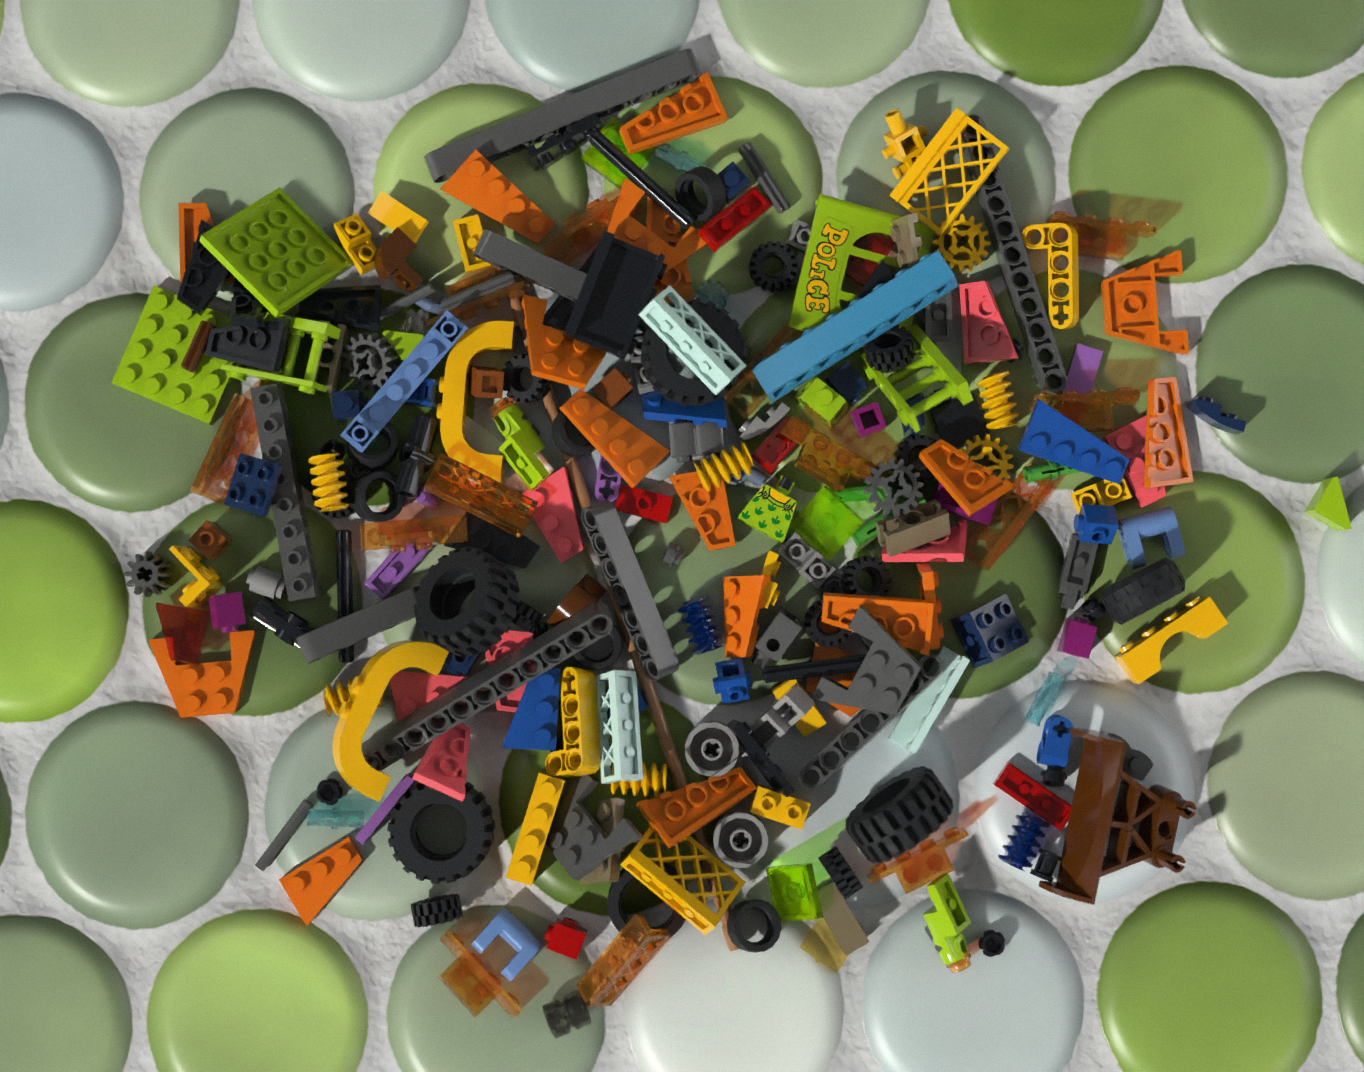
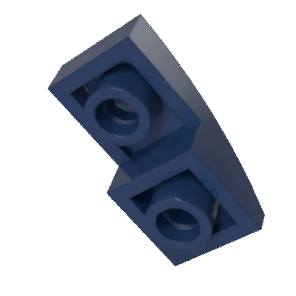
(1210, 413)

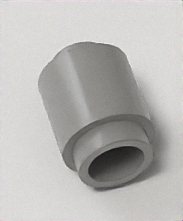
(267, 582)

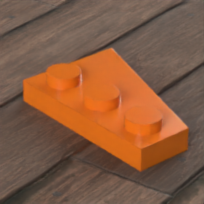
(189, 221)
(962, 478)
(707, 509)
(927, 592)
(741, 609)

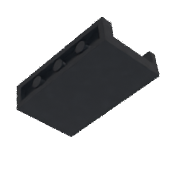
(614, 296)

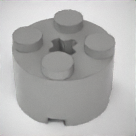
(711, 764)
(751, 849)

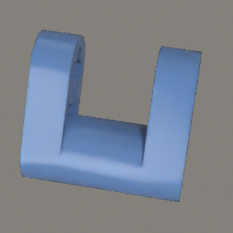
(1148, 525)
(516, 935)

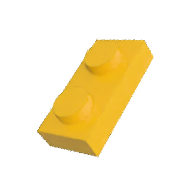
(468, 234)

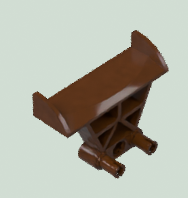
(1092, 816)

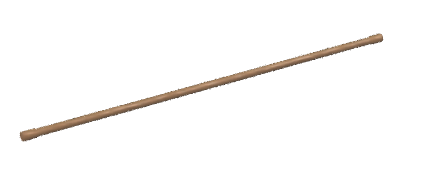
(647, 685)

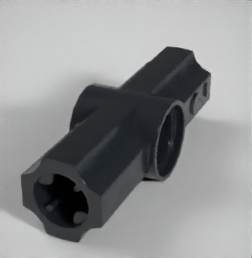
(416, 457)
(284, 623)

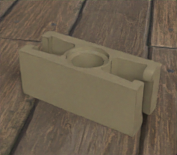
(335, 365)
(912, 530)
(841, 919)

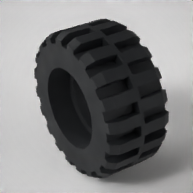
(673, 385)
(486, 614)
(899, 815)
(426, 863)

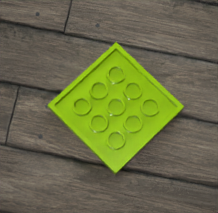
(276, 251)
(155, 357)

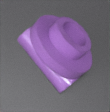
(427, 498)

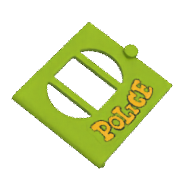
(830, 243)

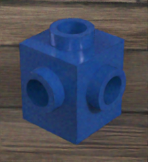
(732, 681)

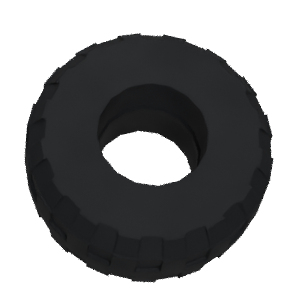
(1143, 590)

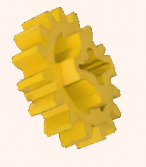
(967, 251)
(986, 451)

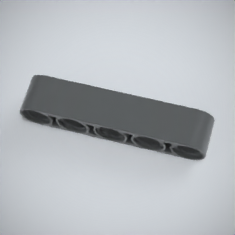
(358, 625)

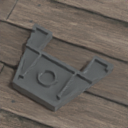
(883, 675)
(578, 838)

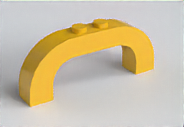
(454, 386)
(362, 703)

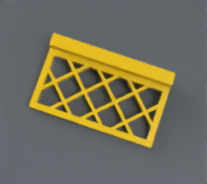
(931, 157)
(674, 892)

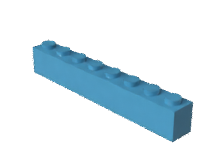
(855, 326)

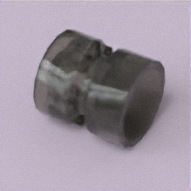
(567, 1014)

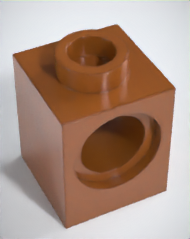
(486, 382)
(613, 388)
(210, 540)

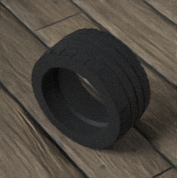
(615, 907)

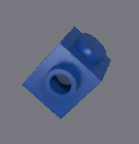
(1096, 524)

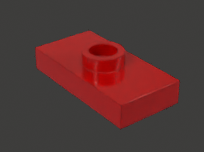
(773, 448)
(643, 504)

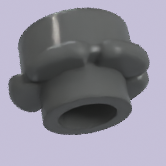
(672, 554)

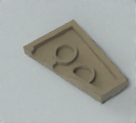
(907, 240)
(608, 817)

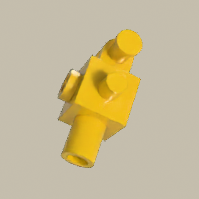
(903, 142)

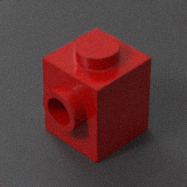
(565, 937)

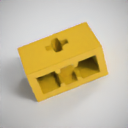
(777, 807)

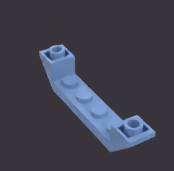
(404, 381)

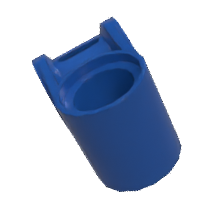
(419, 398)
(1055, 746)

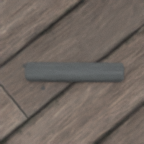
(764, 177)
(478, 291)

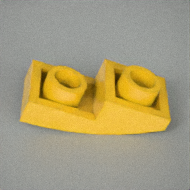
(395, 215)
(356, 242)
(1102, 493)
(770, 567)
(812, 720)

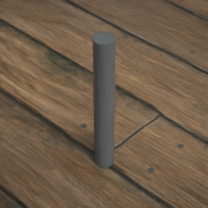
(407, 300)
(283, 835)

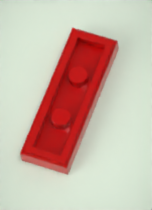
(734, 218)
(1033, 796)

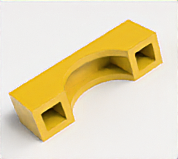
(1143, 657)
(535, 828)

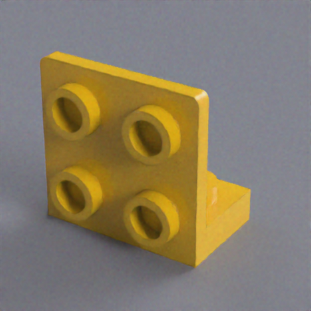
(208, 582)

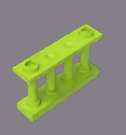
(298, 328)
(941, 372)

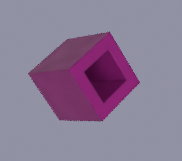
(867, 420)
(227, 611)
(1077, 637)

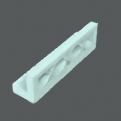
(689, 342)
(923, 711)
(622, 725)

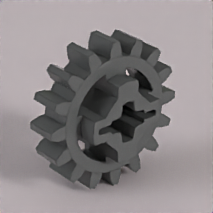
(369, 361)
(883, 486)

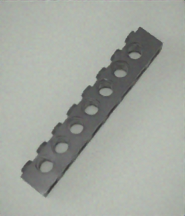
(288, 498)

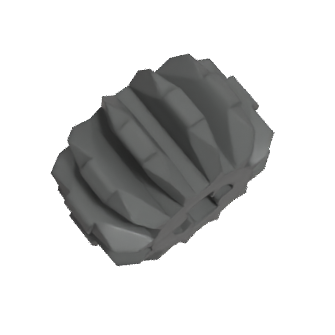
(144, 563)

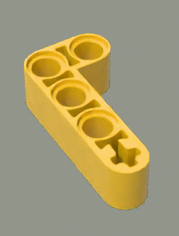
(1056, 276)
(580, 726)

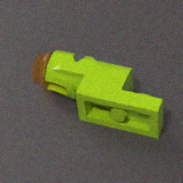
(521, 442)
(945, 923)

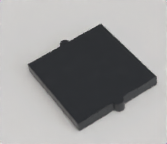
(959, 421)

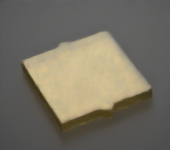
(823, 946)

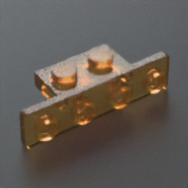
(583, 230)
(1102, 237)
(489, 301)
(1090, 409)
(824, 457)
(413, 532)
(922, 865)
(471, 982)

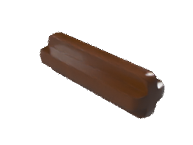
(197, 347)

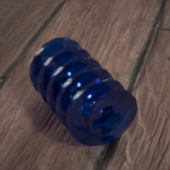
(700, 625)
(1024, 841)

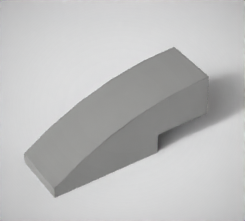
(781, 716)

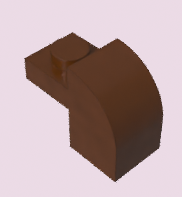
(390, 261)
(582, 595)

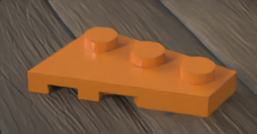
(320, 878)

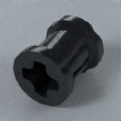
(1046, 865)

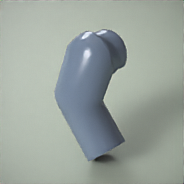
(430, 305)
(756, 477)

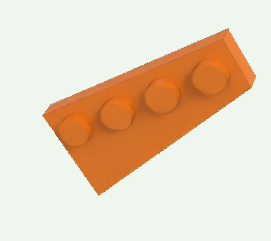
(491, 193)
(616, 439)
(1166, 441)
(903, 618)
(688, 809)

